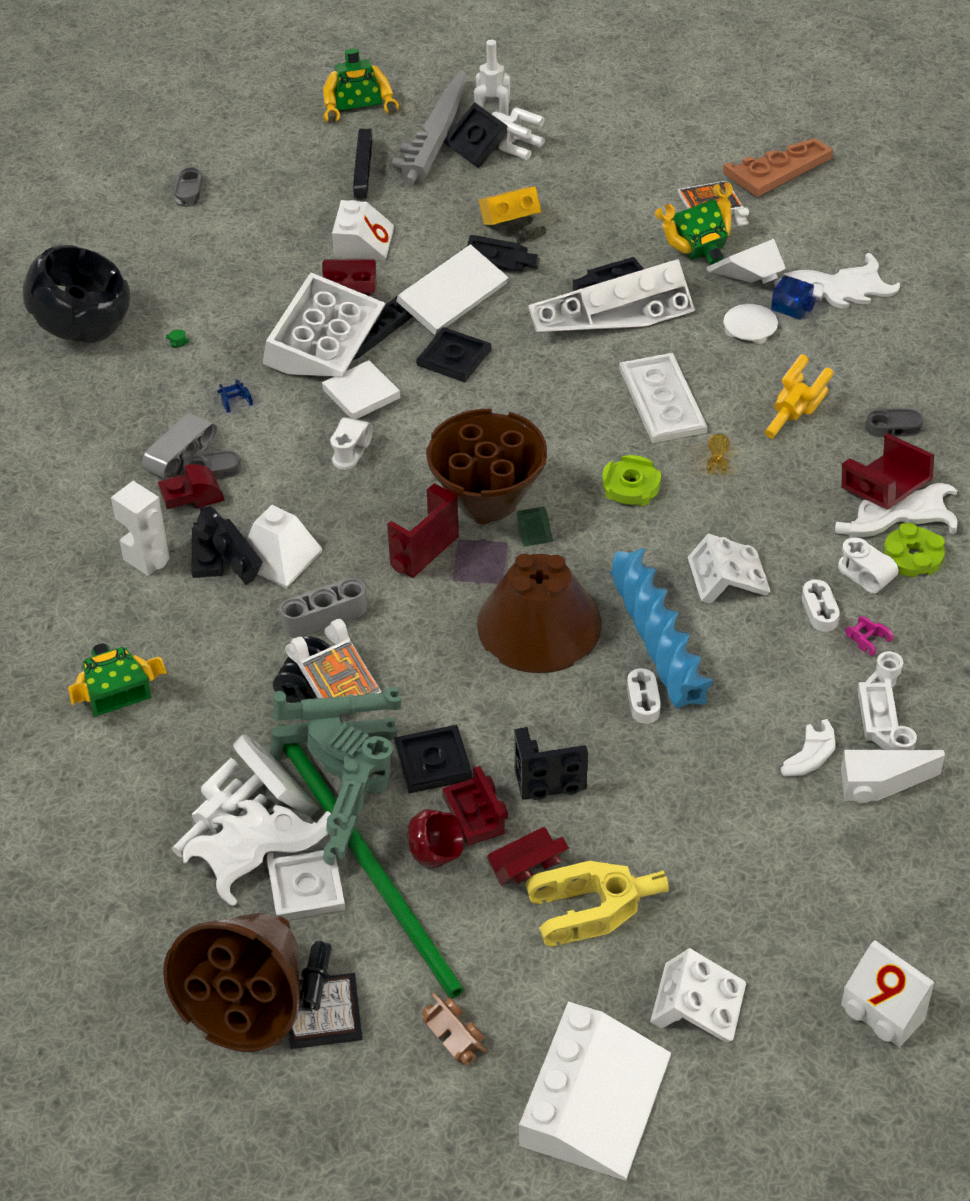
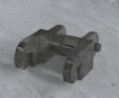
(527, 235)

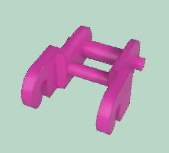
(872, 629)

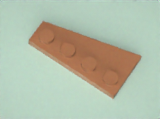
(778, 167)

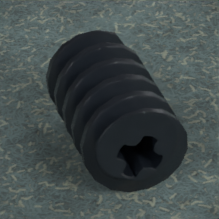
(291, 678)

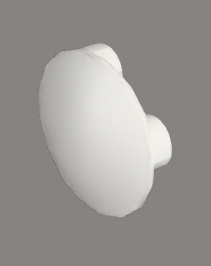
(750, 323)

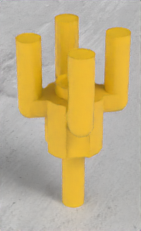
(797, 396)

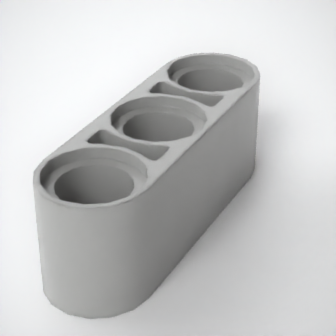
(183, 440)
(320, 607)

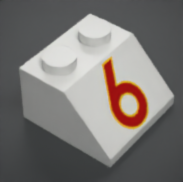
(361, 232)
(887, 994)

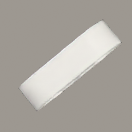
(814, 606)
(638, 696)

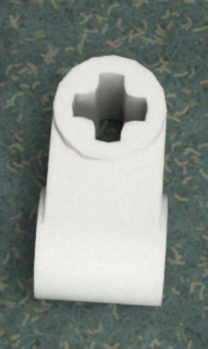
(350, 442)
(868, 568)

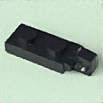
(504, 254)
(607, 272)
(231, 545)
(205, 558)

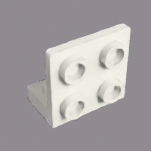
(722, 563)
(699, 993)

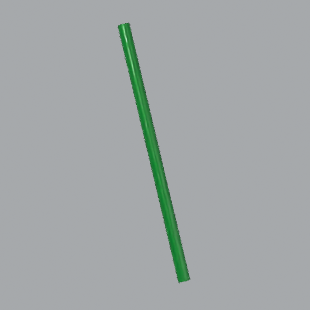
(379, 877)

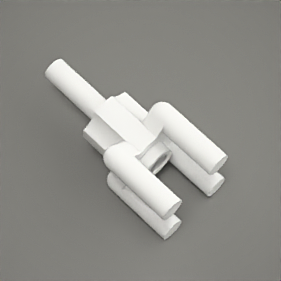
(492, 81)
(516, 131)
(220, 803)

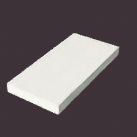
(452, 289)
(662, 398)

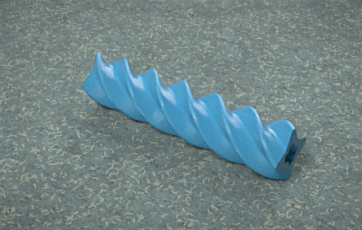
(657, 629)

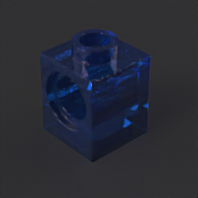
(793, 297)

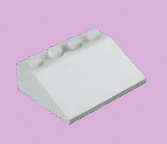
(321, 329)
(593, 1093)

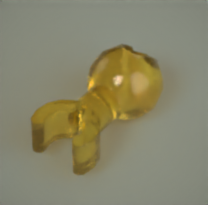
(718, 445)

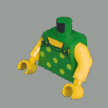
(355, 85)
(700, 228)
(114, 679)

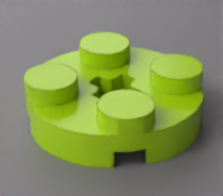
(619, 488)
(913, 537)

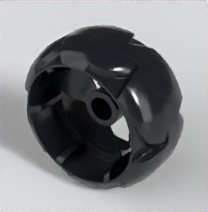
(92, 298)

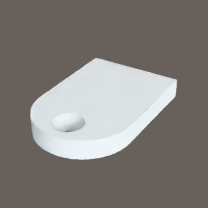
(274, 775)
(305, 883)

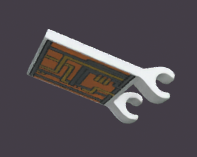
(702, 193)
(335, 669)

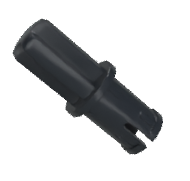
(315, 976)

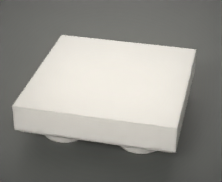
(361, 390)

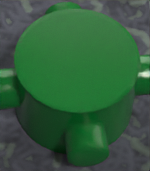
(177, 338)

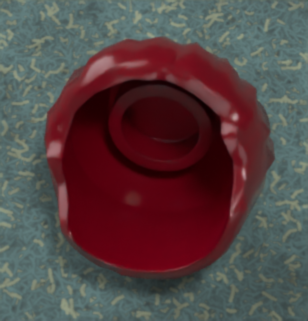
(435, 838)

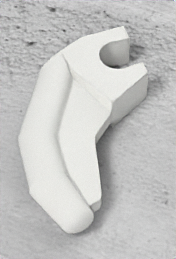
(816, 751)

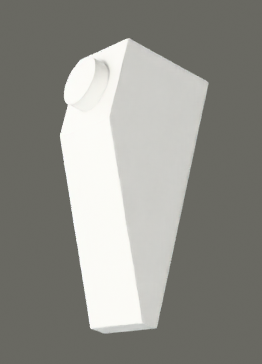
(881, 773)

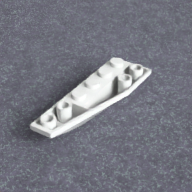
(618, 303)

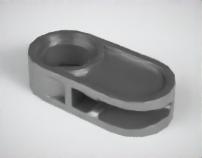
(188, 191)
(898, 420)
(222, 462)

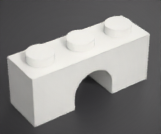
(141, 513)

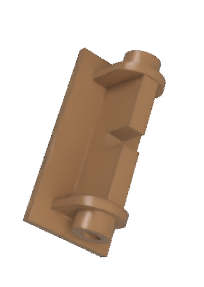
(464, 1038)

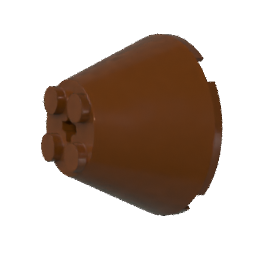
(487, 461)
(539, 616)
(236, 980)

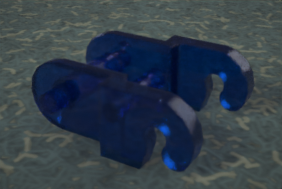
(242, 391)

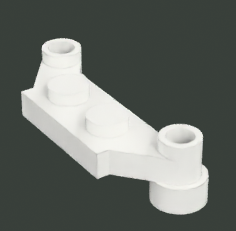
(879, 708)

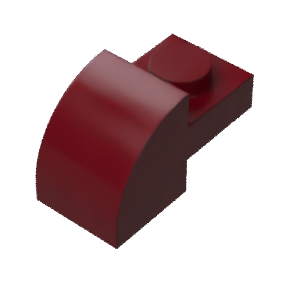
(195, 486)

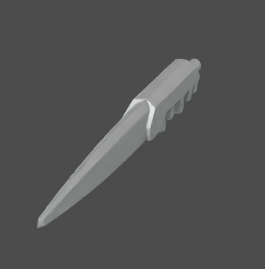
(428, 144)

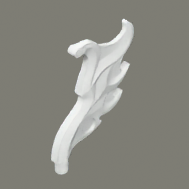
(847, 284)
(917, 508)
(248, 838)

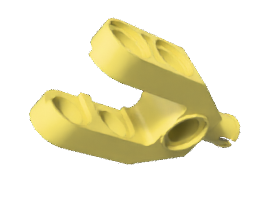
(594, 877)

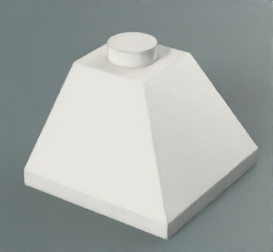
(753, 264)
(282, 546)

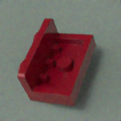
(352, 273)
(477, 807)
(526, 854)

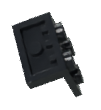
(548, 771)

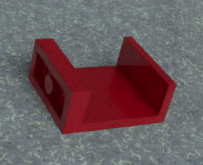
(891, 476)
(417, 548)

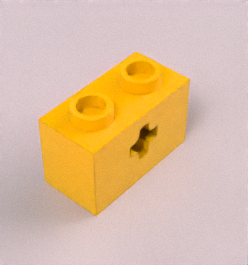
(509, 205)

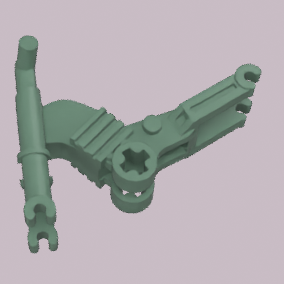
(343, 751)

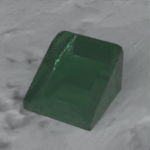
(534, 526)

